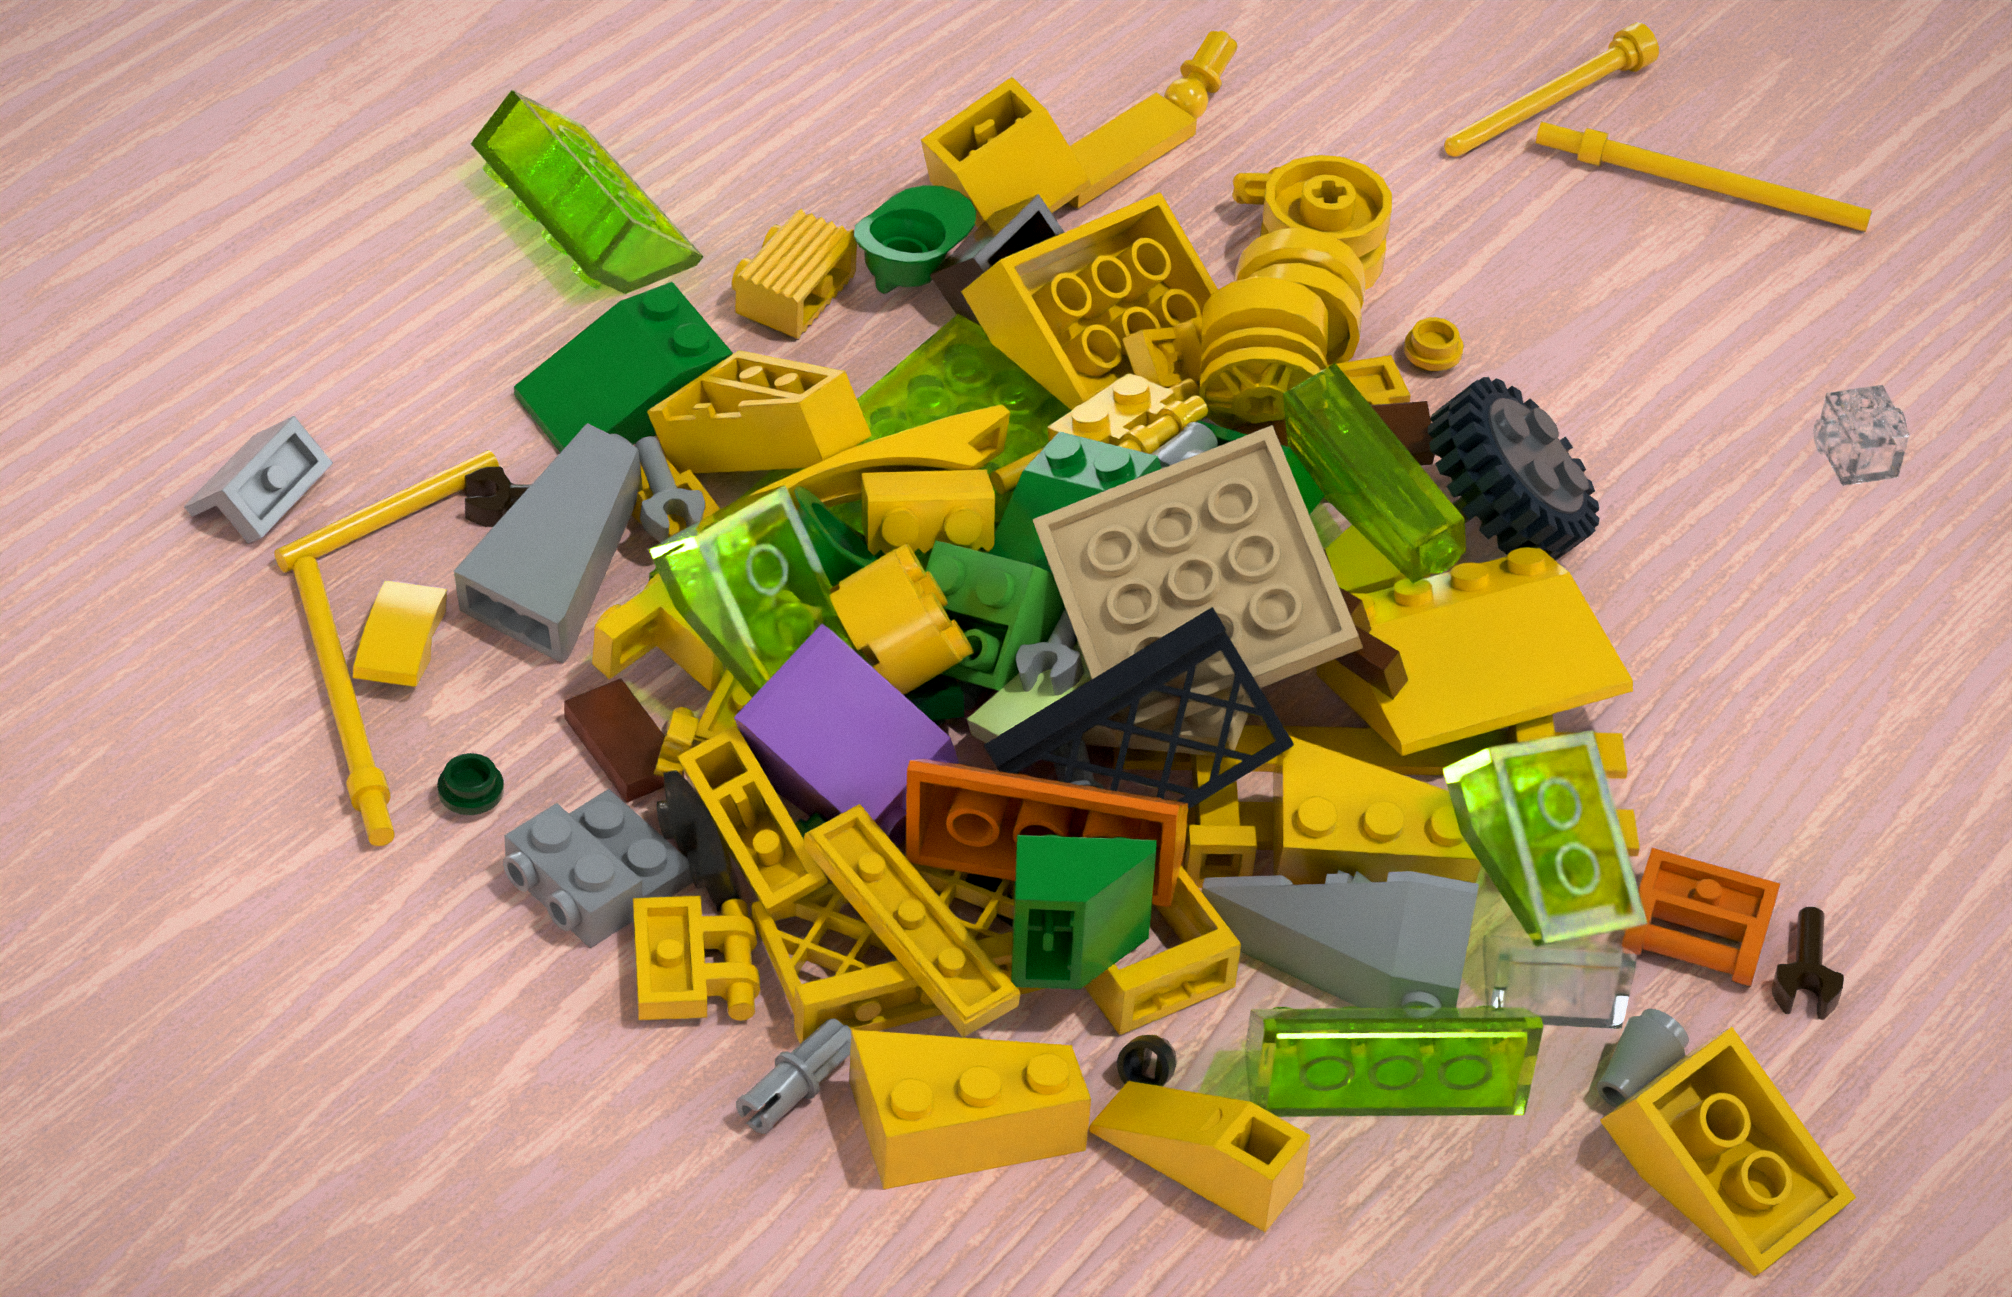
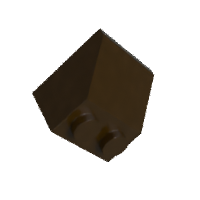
(998, 237)

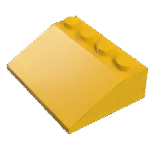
(1077, 295)
(1482, 652)

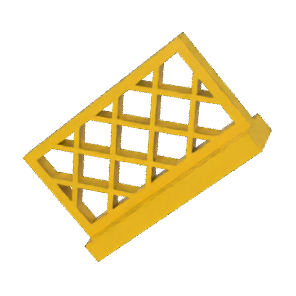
(861, 993)

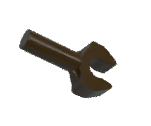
(490, 495)
(1808, 969)

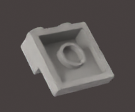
(593, 865)

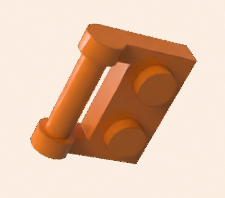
(1708, 901)

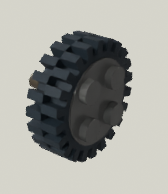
(1512, 470)

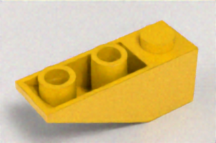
(1211, 1146)

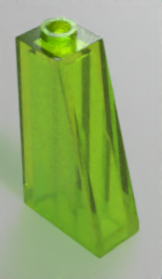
(1372, 475)

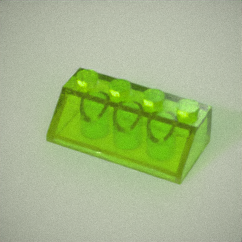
(581, 197)
(1392, 1060)

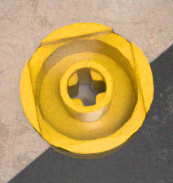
(900, 620)

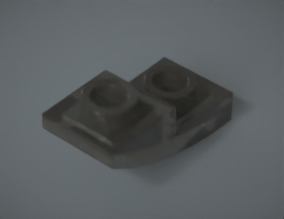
(691, 825)

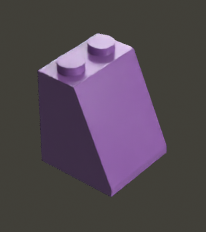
(839, 734)

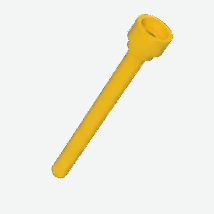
(1629, 50)

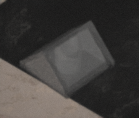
(1561, 981)

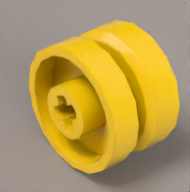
(1336, 199)
(1323, 267)

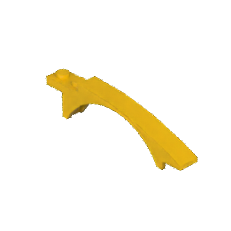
(650, 617)

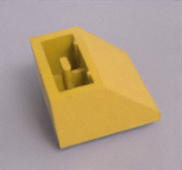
(1004, 153)

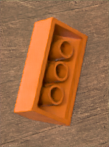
(972, 818)

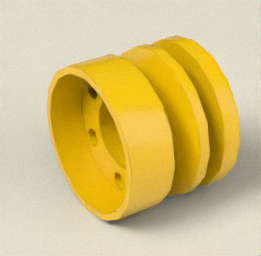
(1256, 346)

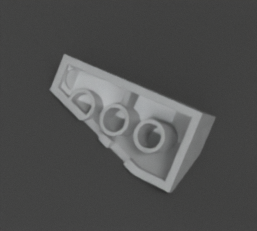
(1357, 941)

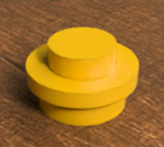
(1434, 344)

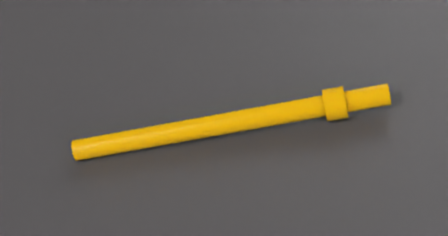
(1595, 147)
(366, 782)

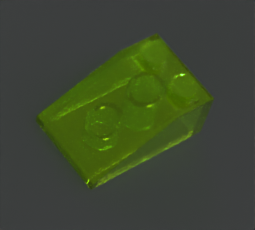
(749, 584)
(1548, 836)

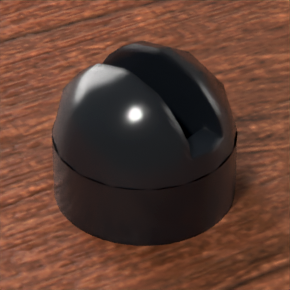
(1136, 1058)

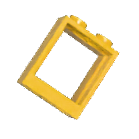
(1178, 976)

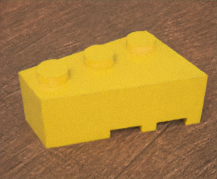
(759, 416)
(1361, 819)
(964, 1103)

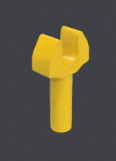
(677, 740)

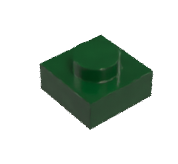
(938, 699)

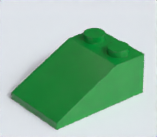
(622, 367)
(1061, 475)

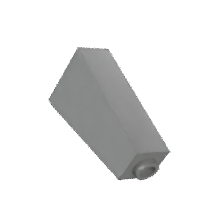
(554, 545)

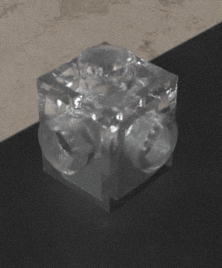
(1862, 435)

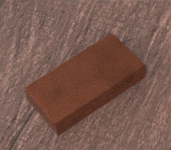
(618, 737)

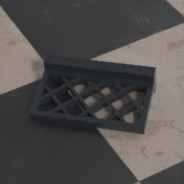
(1125, 686)

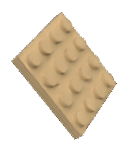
(1195, 538)

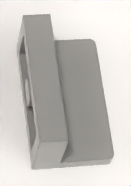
(263, 479)

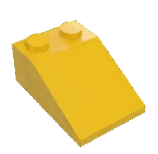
(1729, 1153)

